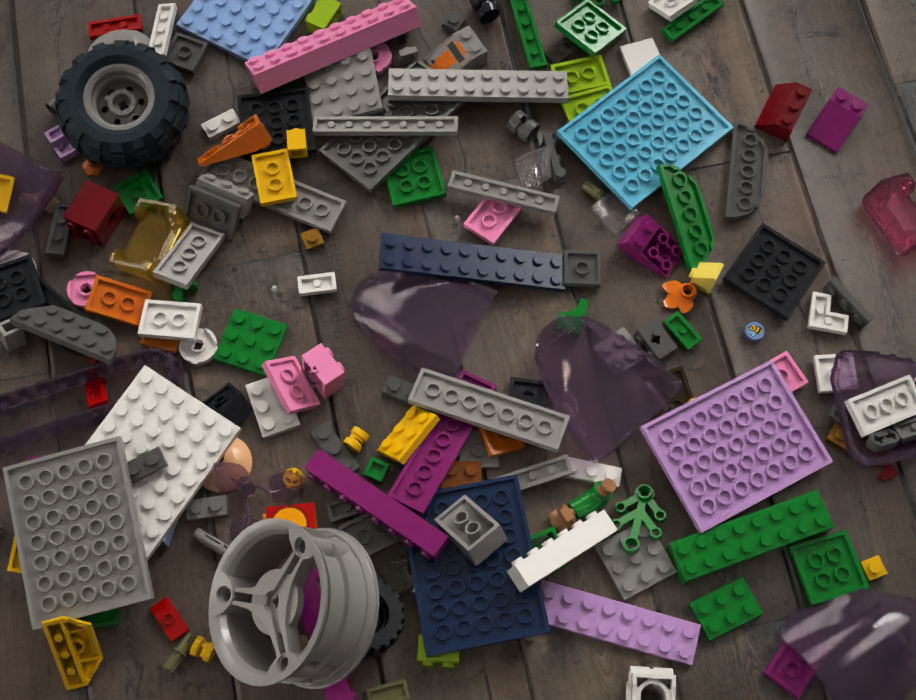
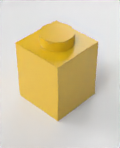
(297, 143)

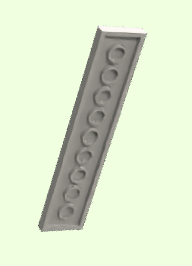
(478, 85)

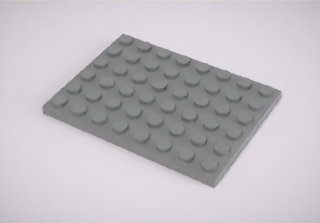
(78, 532)

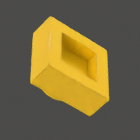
(873, 568)

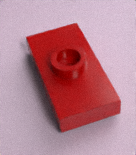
(96, 393)
(169, 619)

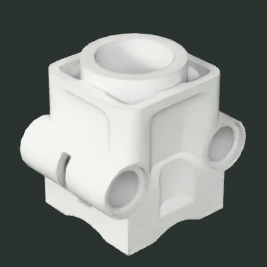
(659, 680)

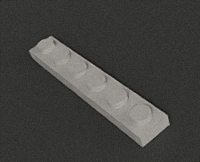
(503, 192)

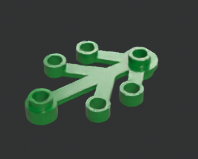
(639, 515)

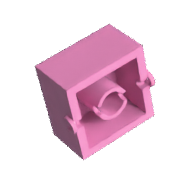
(323, 370)

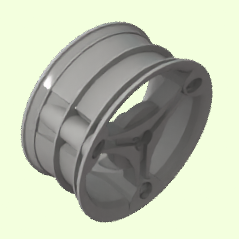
(259, 600)

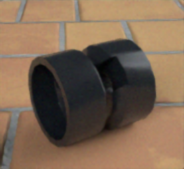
(485, 10)

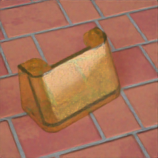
(153, 237)

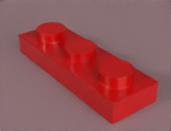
(104, 26)

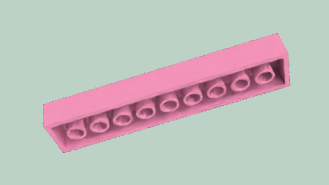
(332, 44)

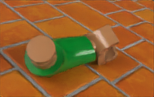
(590, 501)

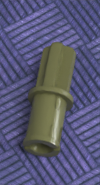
(179, 653)

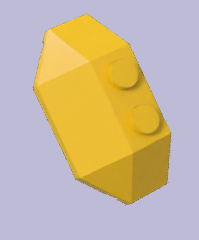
(73, 649)

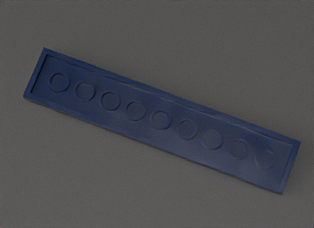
(471, 262)

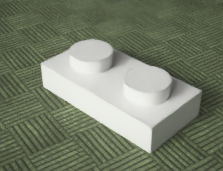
(221, 124)
(317, 284)

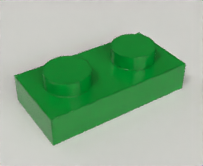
(682, 331)

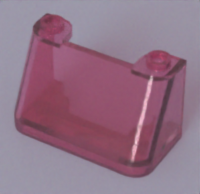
(894, 212)

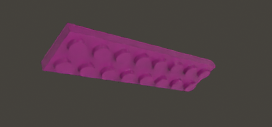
(434, 457)

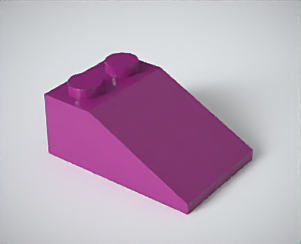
(837, 119)

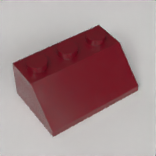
(783, 109)

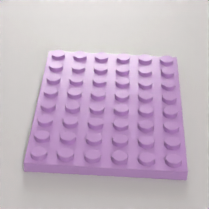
(735, 445)

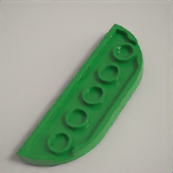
(688, 214)

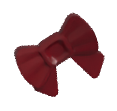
(888, 472)

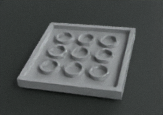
(345, 87)

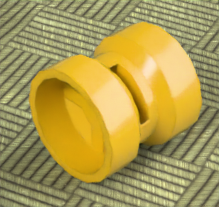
(356, 439)
(203, 649)

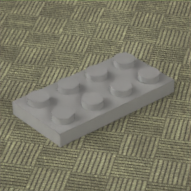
(188, 255)

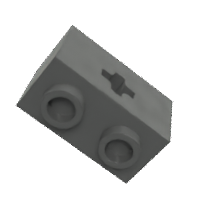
(655, 332)

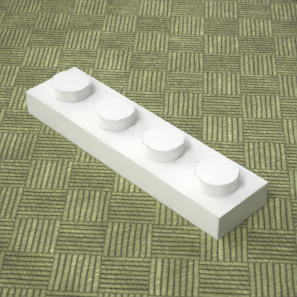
(163, 27)

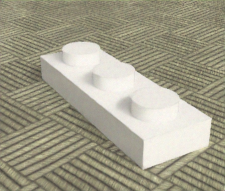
(591, 473)

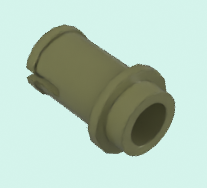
(592, 190)

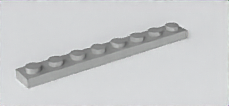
(385, 126)

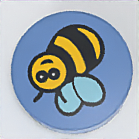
(754, 331)

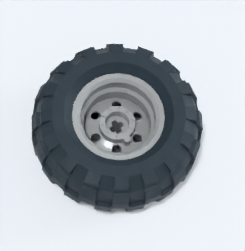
(116, 68)

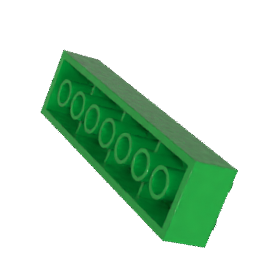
(749, 537)

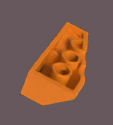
(248, 139)

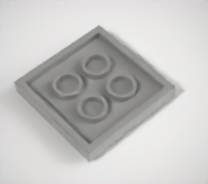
(638, 571)

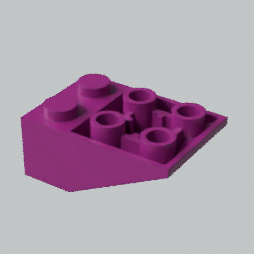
(651, 245)

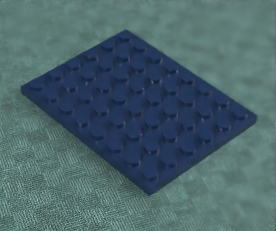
(479, 604)

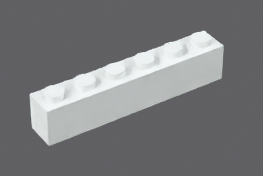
(562, 550)

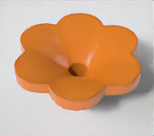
(92, 168)

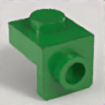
(179, 294)

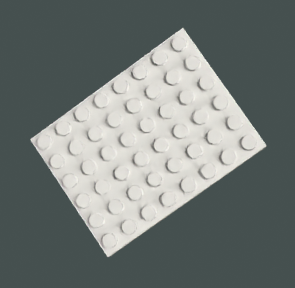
(191, 440)

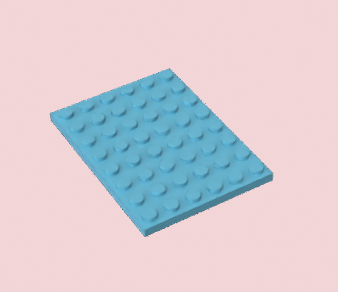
(644, 124)

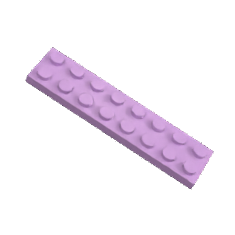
(620, 623)

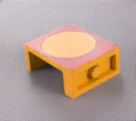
(301, 514)

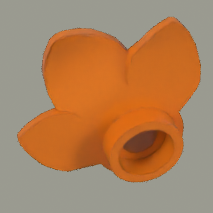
(677, 297)

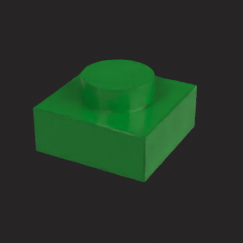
(376, 470)

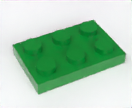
(725, 608)

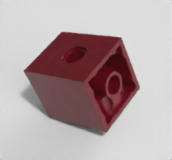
(95, 213)

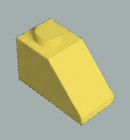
(705, 276)

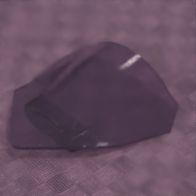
(858, 644)

